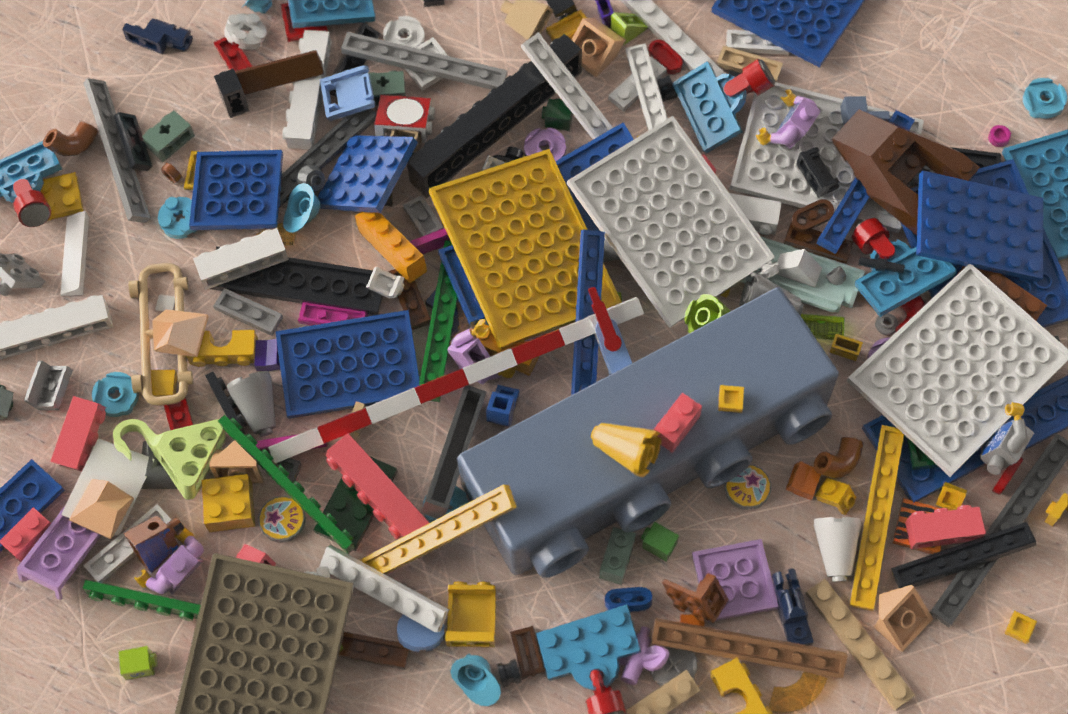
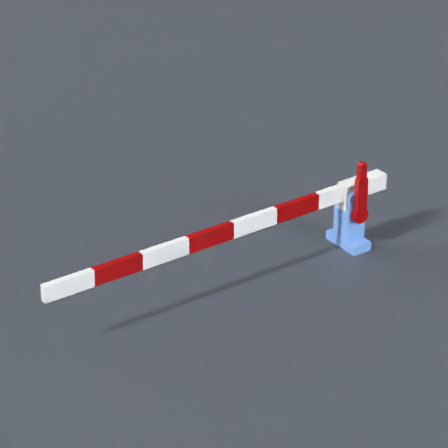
(601, 324)

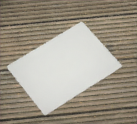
(113, 466)

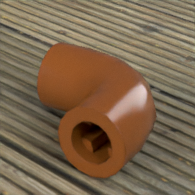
(71, 144)
(843, 462)

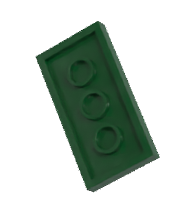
(349, 509)

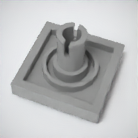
(17, 274)

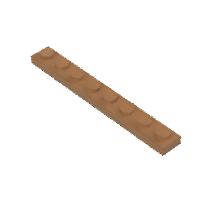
(749, 648)

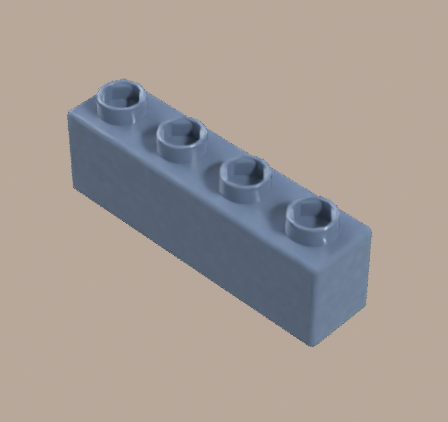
(575, 490)

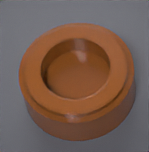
(171, 172)

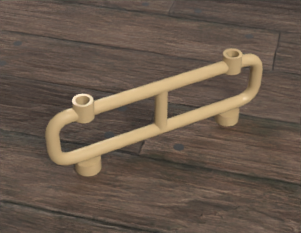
(139, 290)

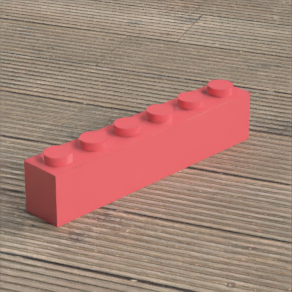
(374, 487)

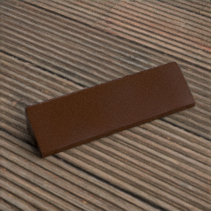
(280, 72)

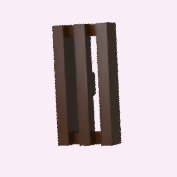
(532, 672)

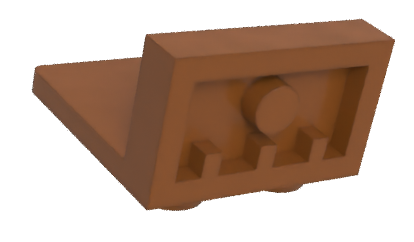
(704, 603)

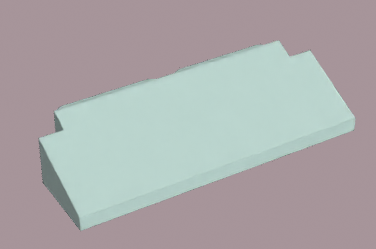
(825, 294)

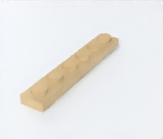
(860, 644)

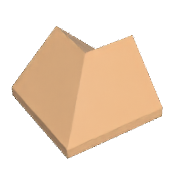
(179, 332)
(235, 461)
(102, 508)
(902, 616)

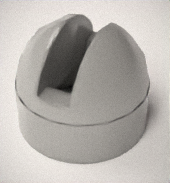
(836, 276)

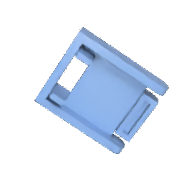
(352, 90)

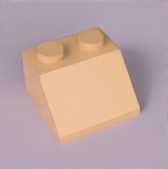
(598, 45)

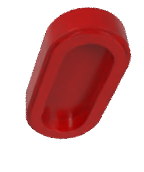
(666, 56)
(1006, 477)

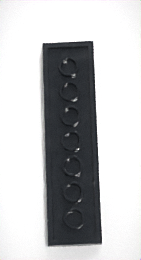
(310, 283)

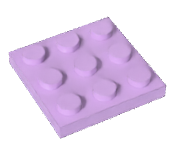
(743, 576)

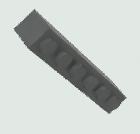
(456, 442)

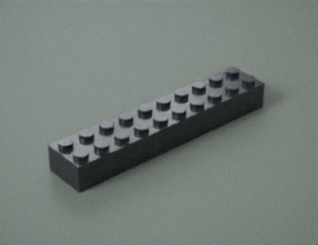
(488, 120)

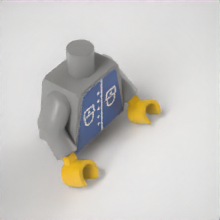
(1007, 442)

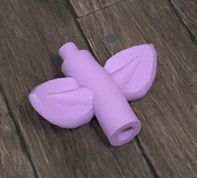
(650, 658)

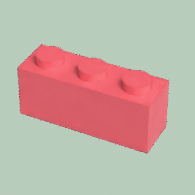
(78, 433)
(944, 527)

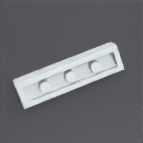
(75, 254)

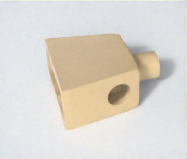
(527, 16)

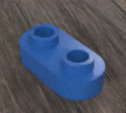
(636, 598)

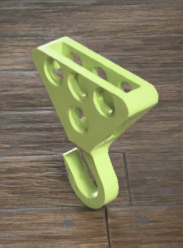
(180, 451)

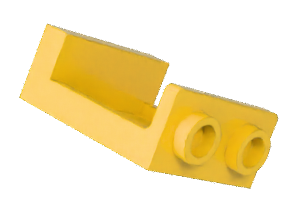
(471, 615)

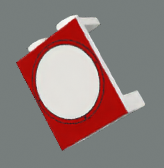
(404, 114)

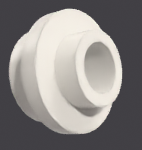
(769, 269)

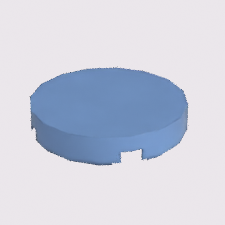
(416, 636)

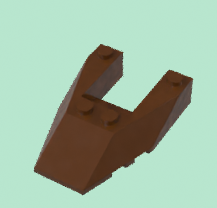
(889, 158)

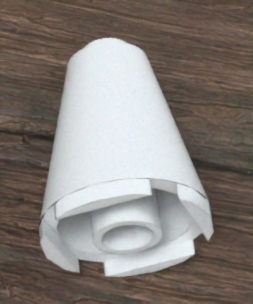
(838, 544)

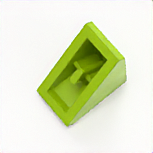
(627, 25)

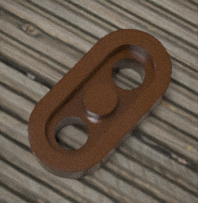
(811, 215)

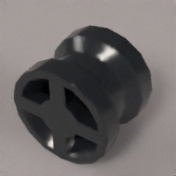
(509, 673)

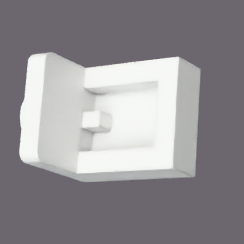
(385, 283)

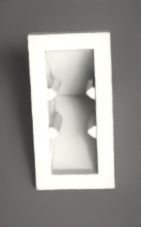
(799, 267)

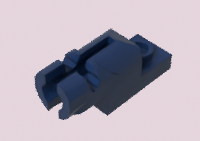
(158, 36)
(792, 608)

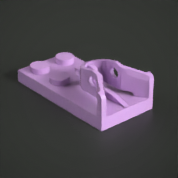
(57, 554)

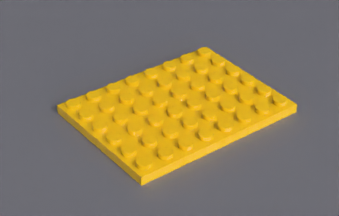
(518, 245)

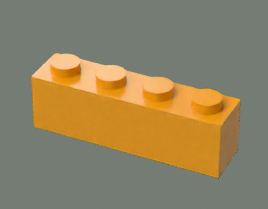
(391, 245)

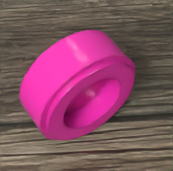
(999, 136)

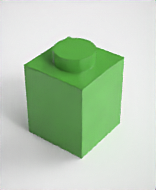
(659, 541)

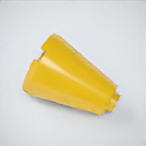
(628, 446)

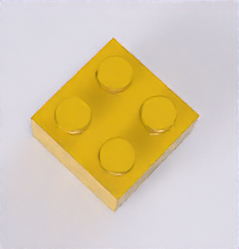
(228, 503)

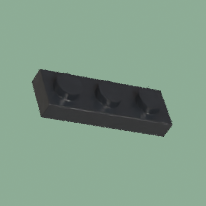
(133, 141)
(226, 402)

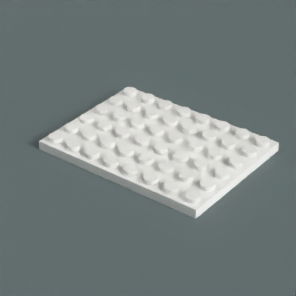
(772, 169)
(670, 220)
(958, 368)

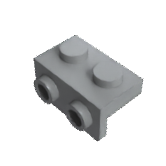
(48, 386)

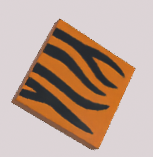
(900, 534)

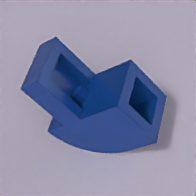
(502, 405)

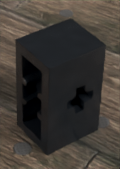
(231, 93)

